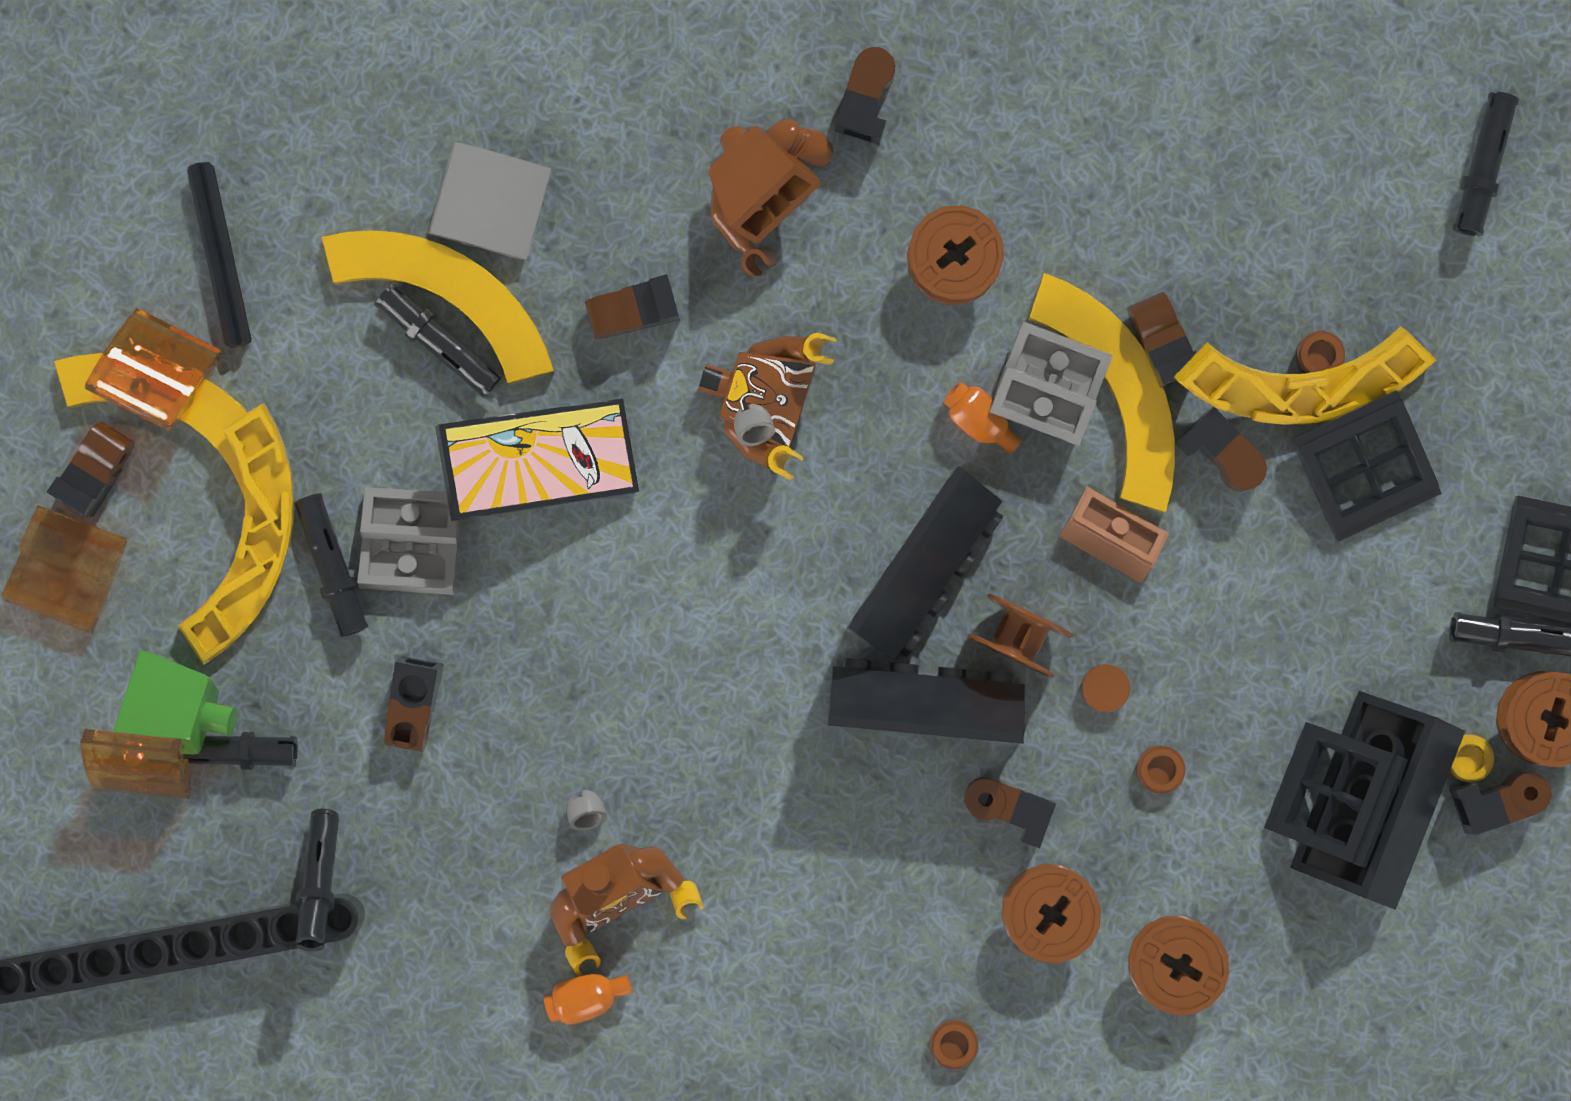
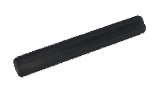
(219, 254)

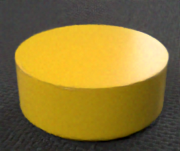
(1472, 760)

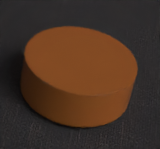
(1319, 352)
(1105, 688)
(1160, 769)
(953, 1044)

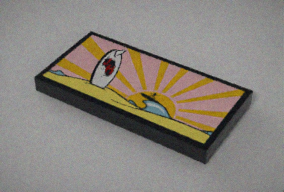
(536, 459)

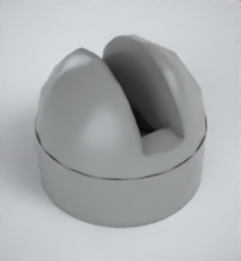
(753, 425)
(585, 811)

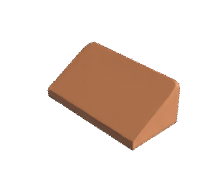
(1114, 535)

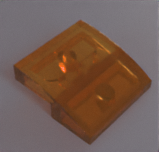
(152, 369)
(64, 569)
(135, 764)

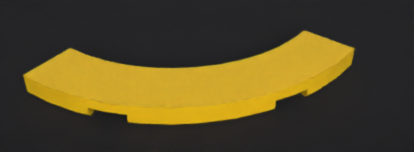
(451, 277)
(1131, 382)
(1307, 396)
(208, 414)
(263, 538)

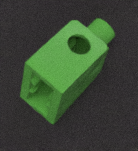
(172, 703)

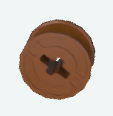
(953, 228)
(1020, 635)
(1521, 721)
(1058, 940)
(1180, 992)

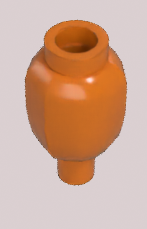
(970, 412)
(584, 997)

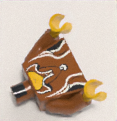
(778, 379)
(611, 887)

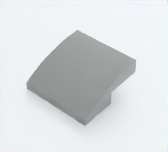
(489, 200)
(1050, 383)
(407, 542)

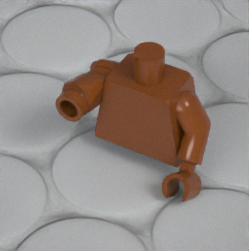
(762, 183)

